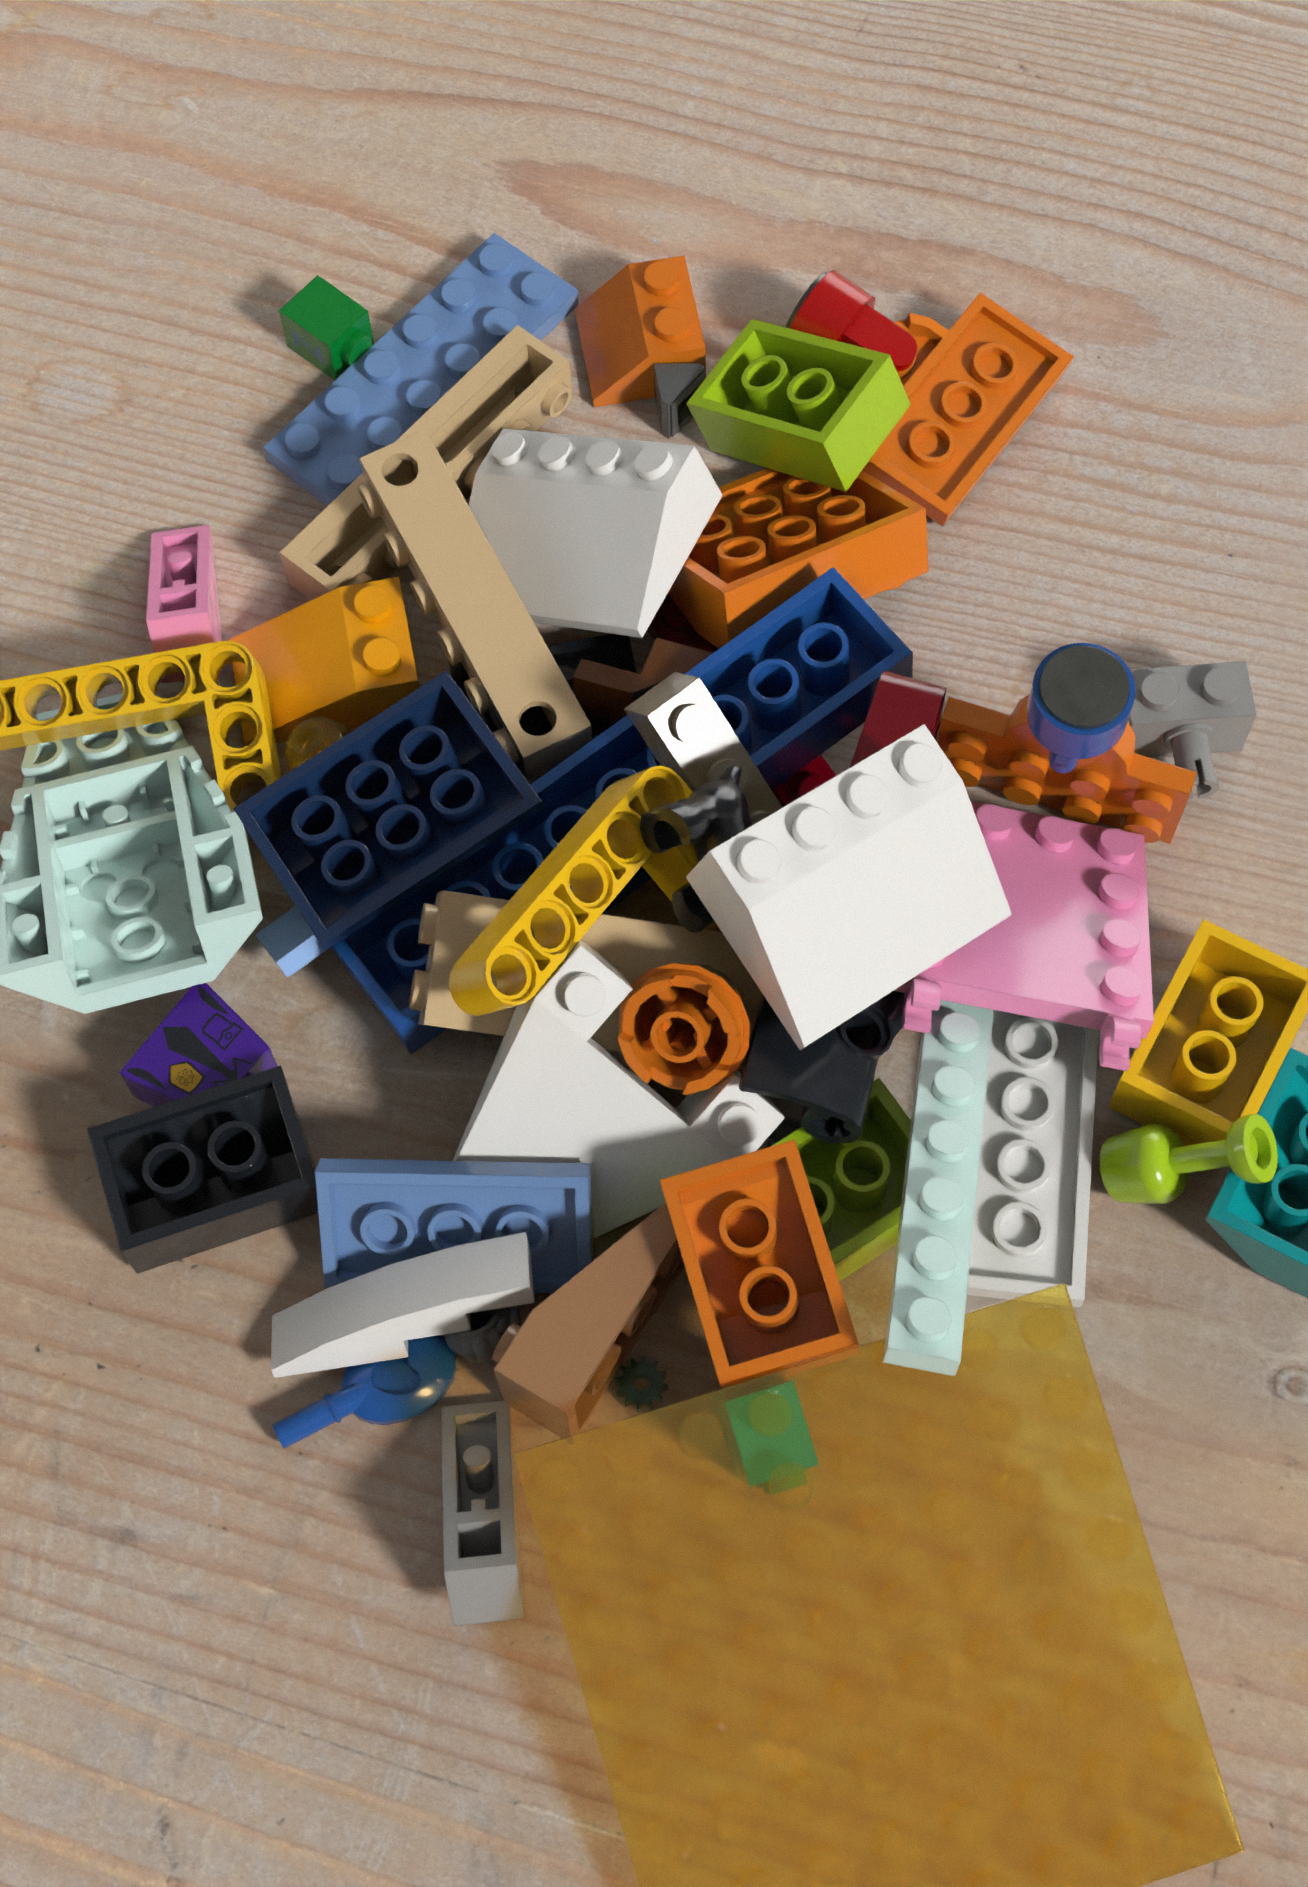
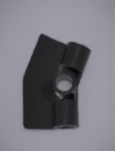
(828, 1075)

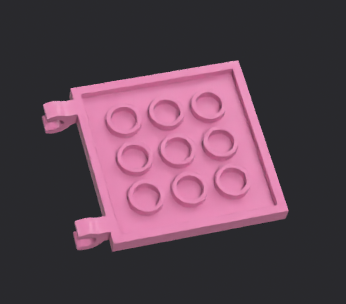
(1073, 938)

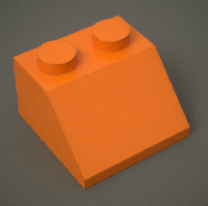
(636, 321)

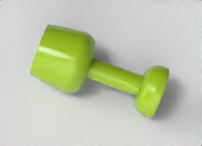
(1155, 1165)

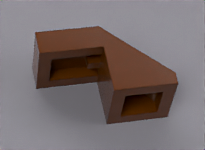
(608, 690)

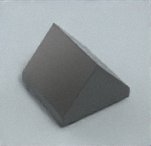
(672, 389)

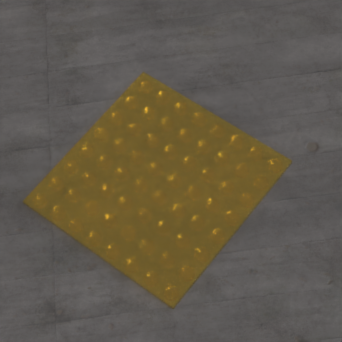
(882, 1627)

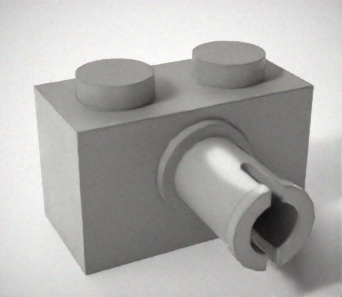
(1192, 714)

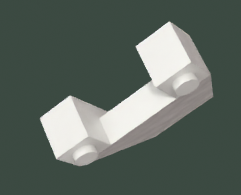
(573, 1102)

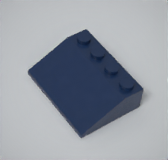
(387, 809)

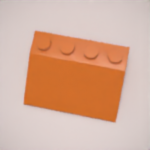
(784, 533)

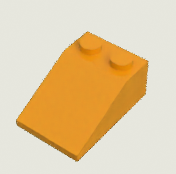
(334, 657)

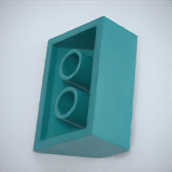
(1270, 1219)

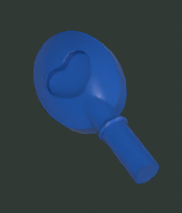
(379, 1391)

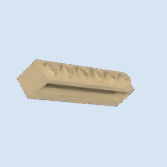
(463, 431)
(473, 602)

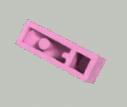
(182, 592)

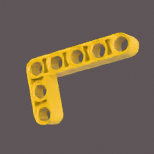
(143, 706)
(597, 862)

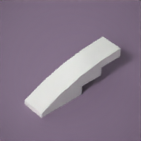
(404, 1301)

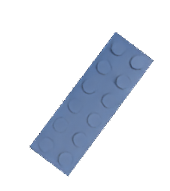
(418, 364)

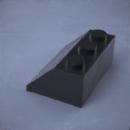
(205, 1169)

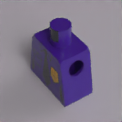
(195, 1050)

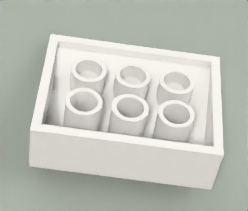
(592, 523)
(855, 886)

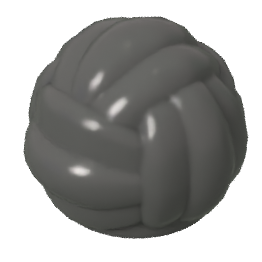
(485, 1333)

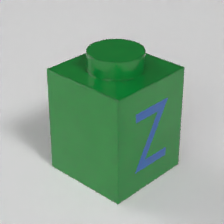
(326, 327)

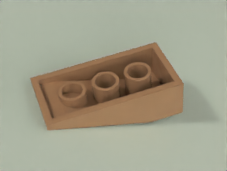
(584, 1331)

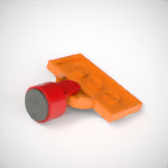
(964, 386)

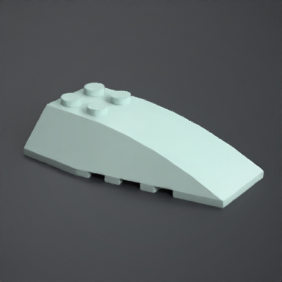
(121, 870)

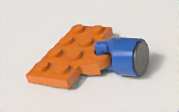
(1070, 747)

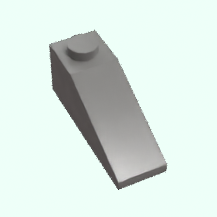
(480, 1514)

